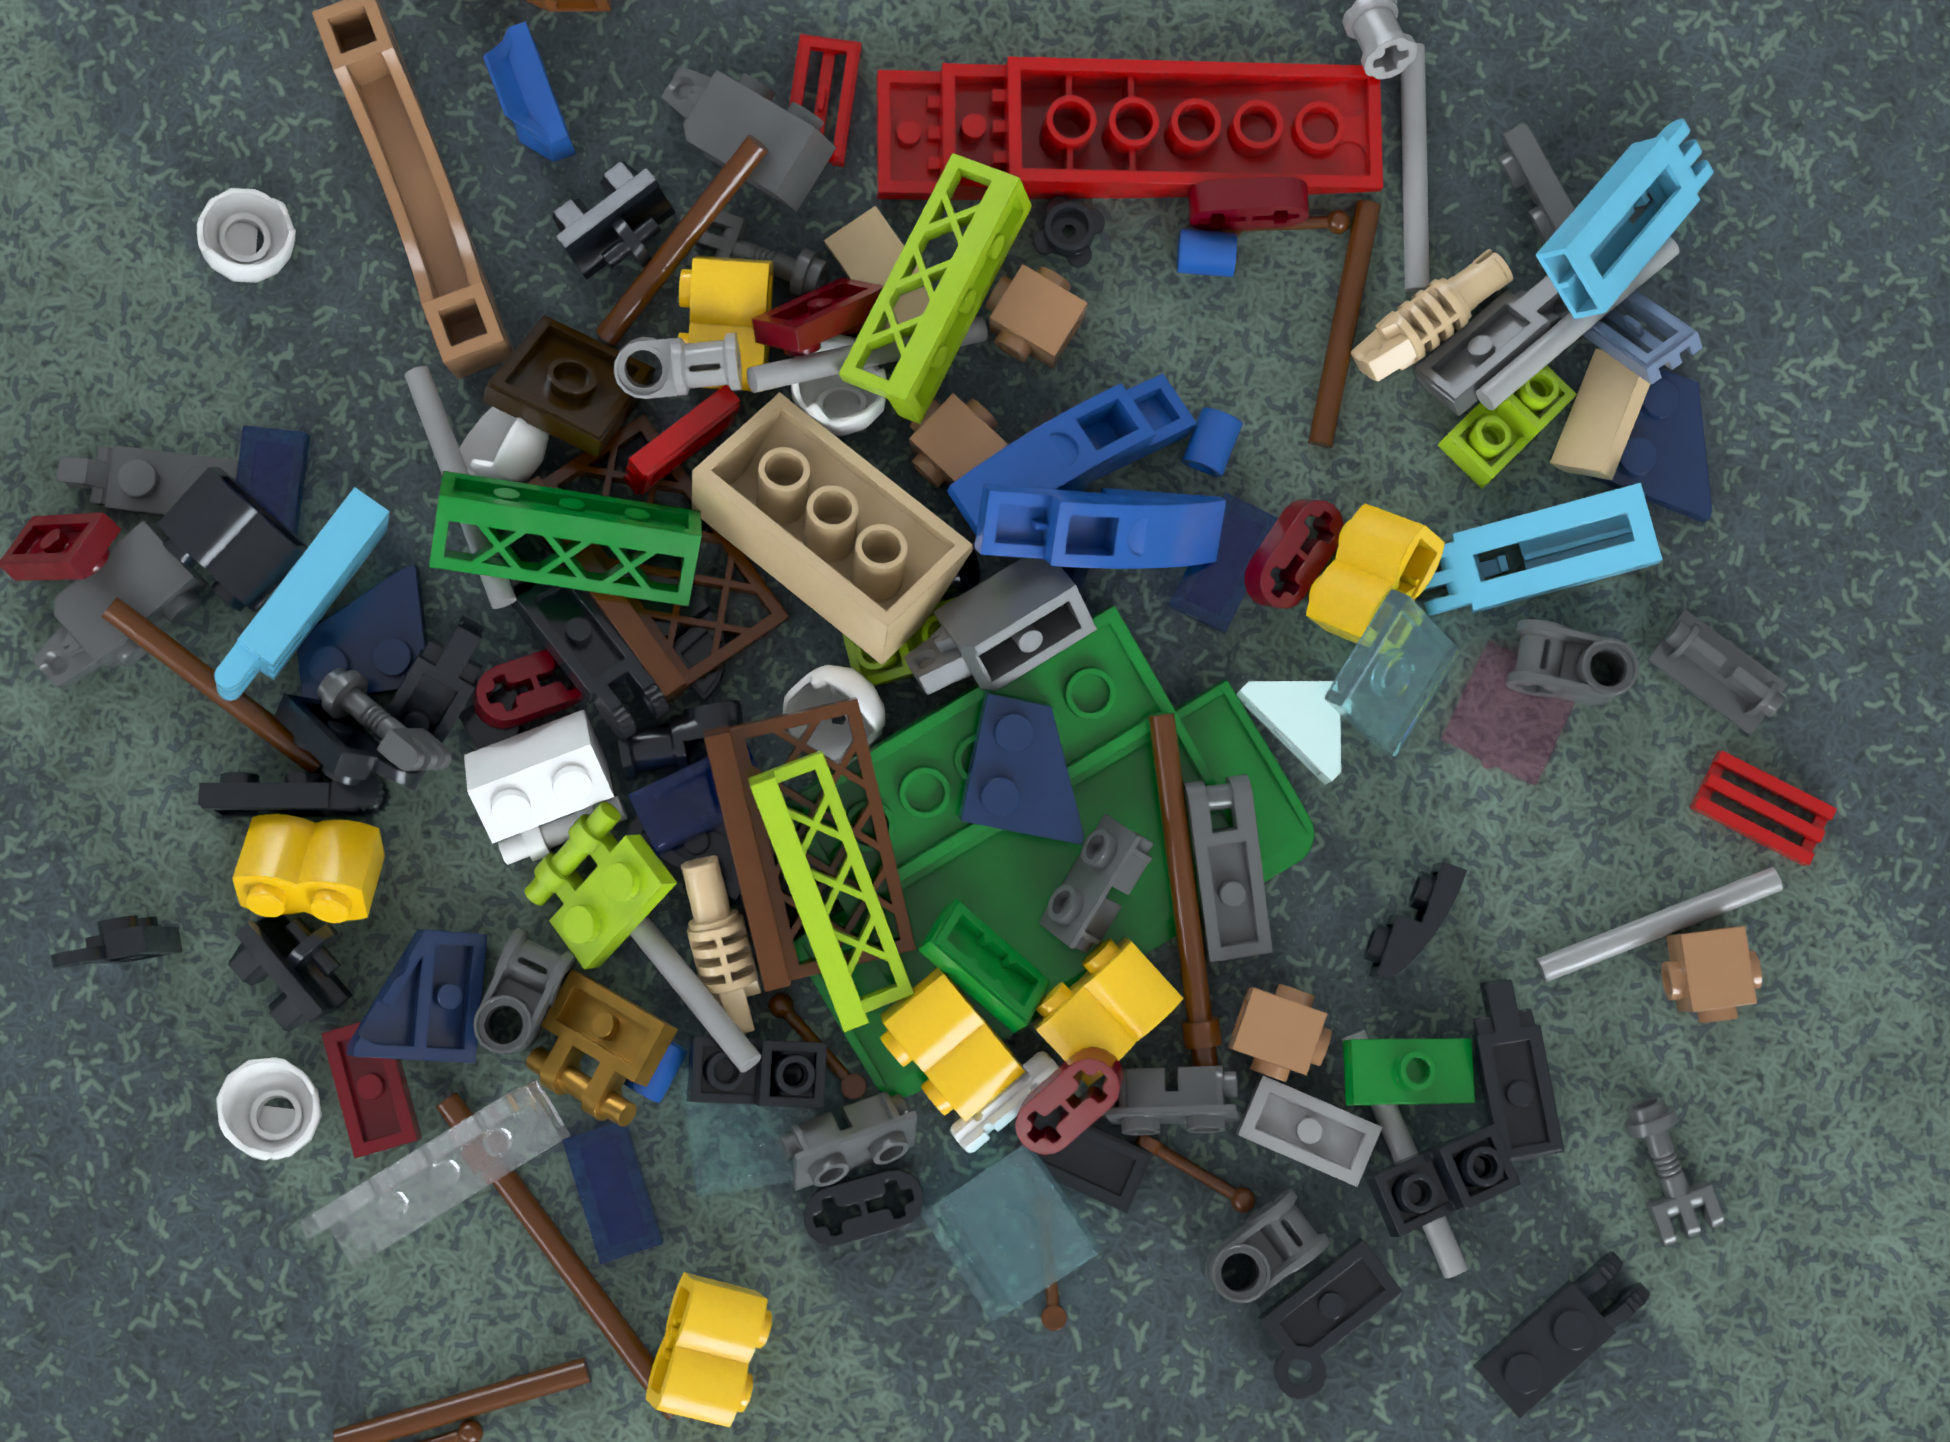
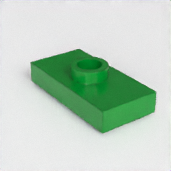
(985, 965)
(1408, 1071)

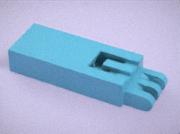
(1597, 245)
(1558, 548)
(304, 594)

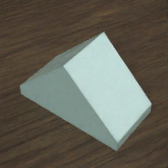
(1300, 721)

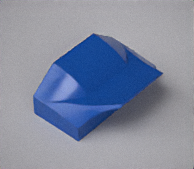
(528, 94)

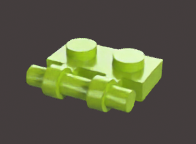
(615, 895)

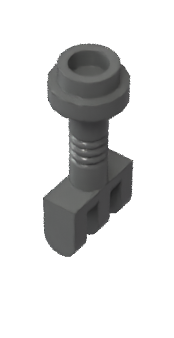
(804, 273)
(405, 747)
(1651, 1120)

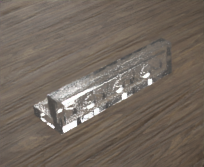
(441, 1174)

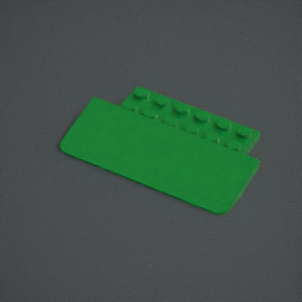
(1101, 711)

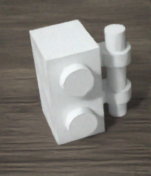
(537, 780)

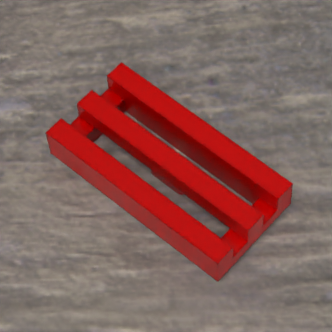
(830, 48)
(682, 440)
(1811, 832)

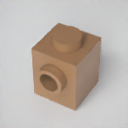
(1034, 315)
(953, 440)
(1711, 972)
(1280, 1031)

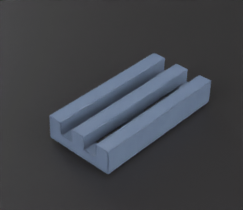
(1660, 353)

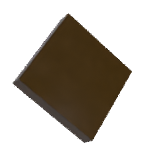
(566, 386)

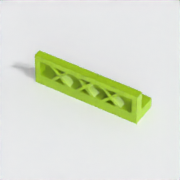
(956, 299)
(807, 898)

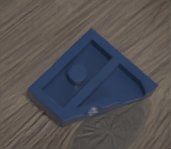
(1668, 449)
(371, 635)
(1020, 772)
(427, 1001)

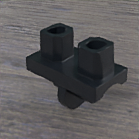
(616, 224)
(296, 963)

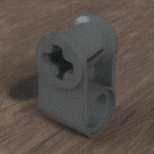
(1558, 659)
(522, 989)
(1268, 1248)

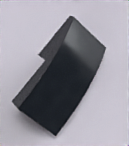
(1403, 938)
(783, 1077)
(1443, 1180)

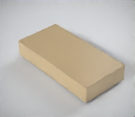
(868, 253)
(1600, 419)

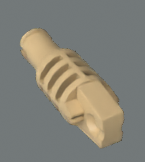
(1430, 317)
(720, 941)

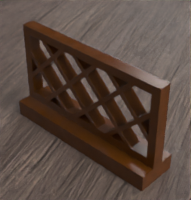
(628, 614)
(752, 847)

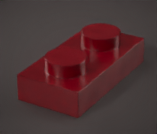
(817, 316)
(60, 547)
(371, 1096)

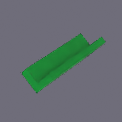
(568, 516)

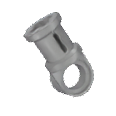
(1380, 37)
(683, 366)

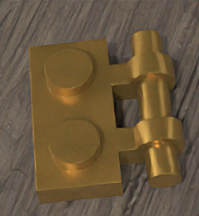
(609, 1029)

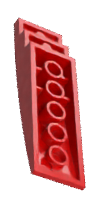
(1128, 126)

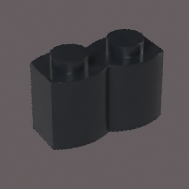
(231, 538)

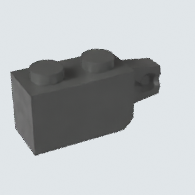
(727, 111)
(140, 575)
(1002, 628)

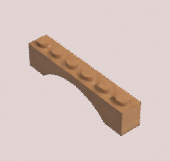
(416, 185)

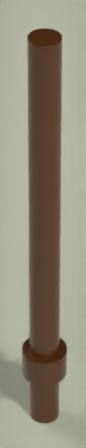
(1200, 1029)
(565, 1261)

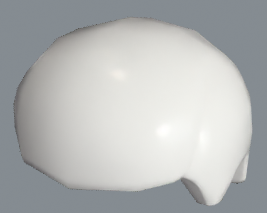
(230, 229)
(836, 403)
(503, 447)
(830, 685)
(262, 1129)

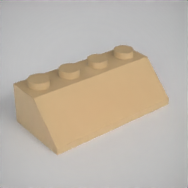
(829, 526)

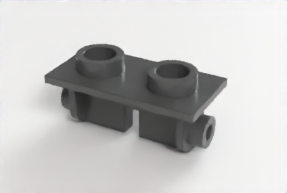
(1718, 672)
(1079, 907)
(1197, 1103)
(877, 1133)

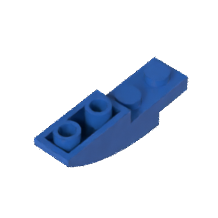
(1082, 444)
(1100, 528)

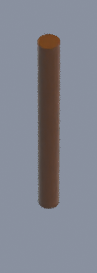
(682, 240)
(1344, 323)
(203, 679)
(467, 1403)

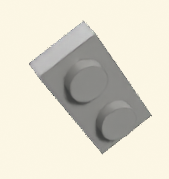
(1308, 1130)

